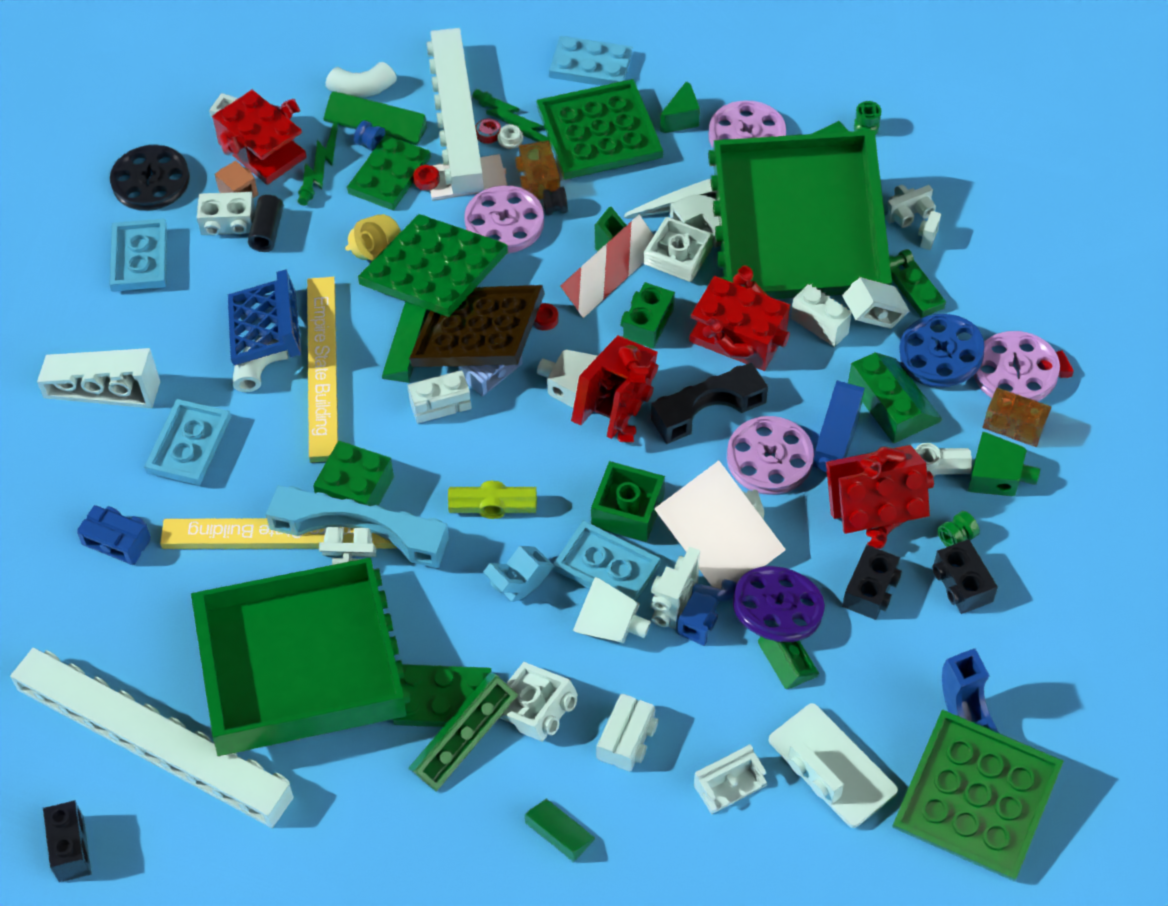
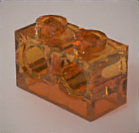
(538, 168)
(1016, 417)

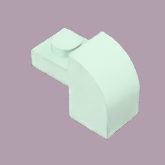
(696, 212)

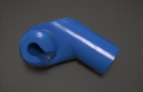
(725, 593)

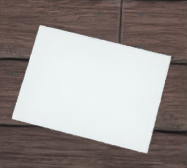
(720, 523)

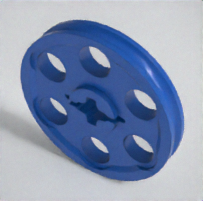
(938, 359)

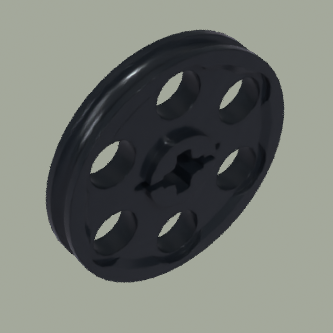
(158, 182)

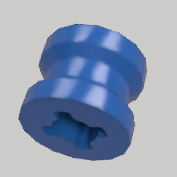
(368, 135)

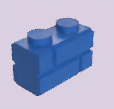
(114, 534)

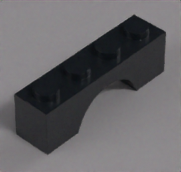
(738, 388)

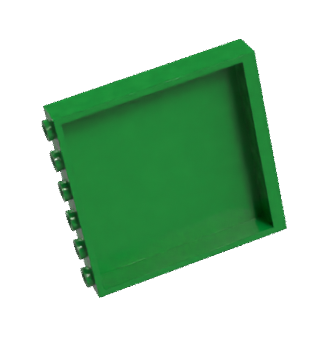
(800, 211)
(298, 656)

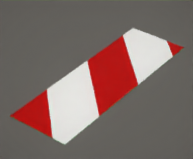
(608, 267)

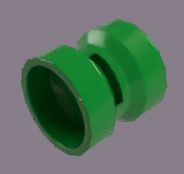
(867, 116)
(960, 529)

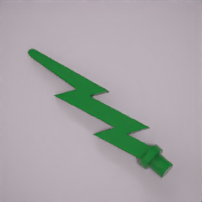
(505, 113)
(306, 192)

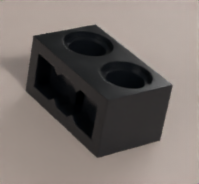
(970, 574)
(869, 581)
(66, 841)

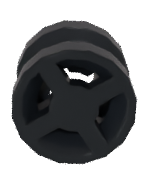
(555, 201)

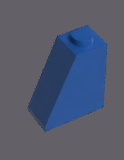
(839, 424)

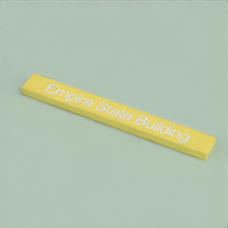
(322, 368)
(244, 534)

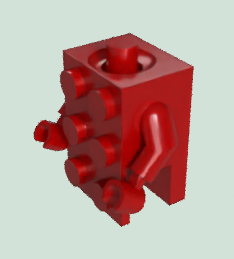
(260, 135)
(740, 320)
(616, 386)
(879, 491)

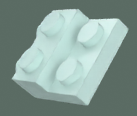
(675, 589)
(540, 701)

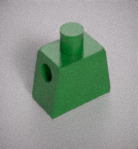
(1000, 467)

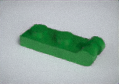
(915, 284)

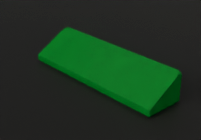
(396, 121)
(408, 330)
(463, 731)

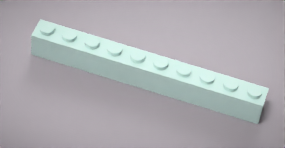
(152, 736)

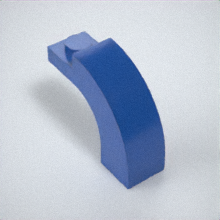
(964, 688)

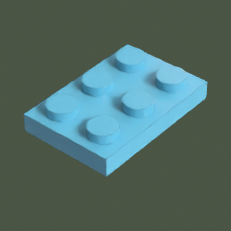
(590, 61)
(138, 255)
(187, 442)
(602, 555)

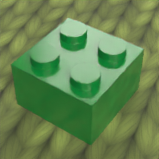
(355, 475)
(627, 501)

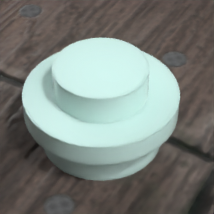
(510, 137)

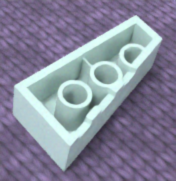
(101, 377)

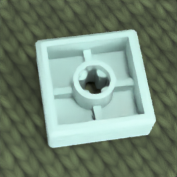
(678, 249)

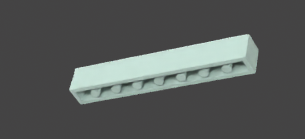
(456, 112)

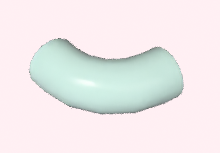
(361, 84)
(248, 374)

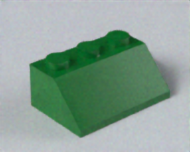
(892, 396)

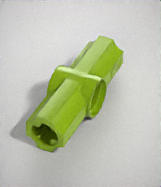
(492, 499)

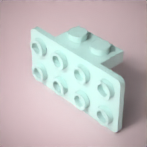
(833, 765)

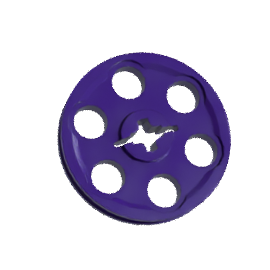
(783, 614)

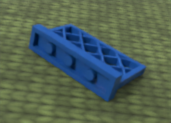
(283, 315)

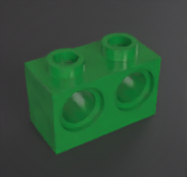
(648, 315)

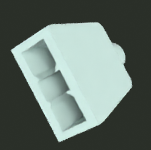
(564, 374)
(610, 614)

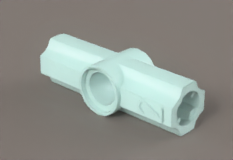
(945, 459)

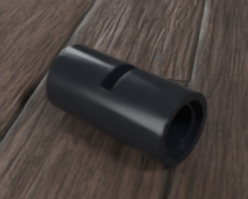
(265, 223)

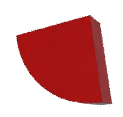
(1066, 369)

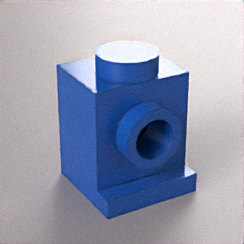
(698, 618)

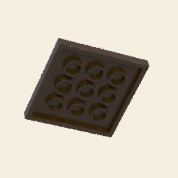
(482, 331)

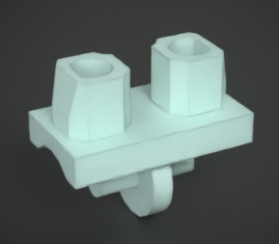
(907, 203)
(334, 545)

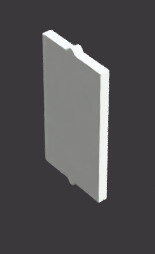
(492, 176)

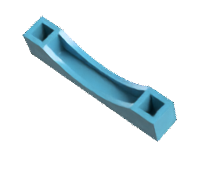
(301, 512)

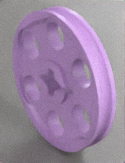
(750, 124)
(503, 209)
(1025, 361)
(769, 465)

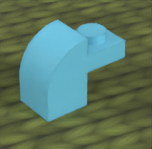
(520, 574)

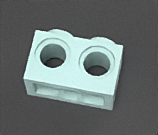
(225, 213)

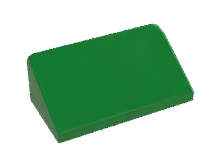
(789, 661)
(558, 829)

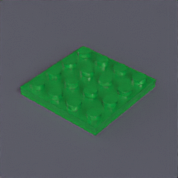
(599, 129)
(433, 264)
(978, 795)

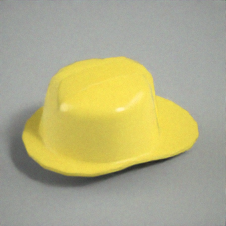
(372, 236)

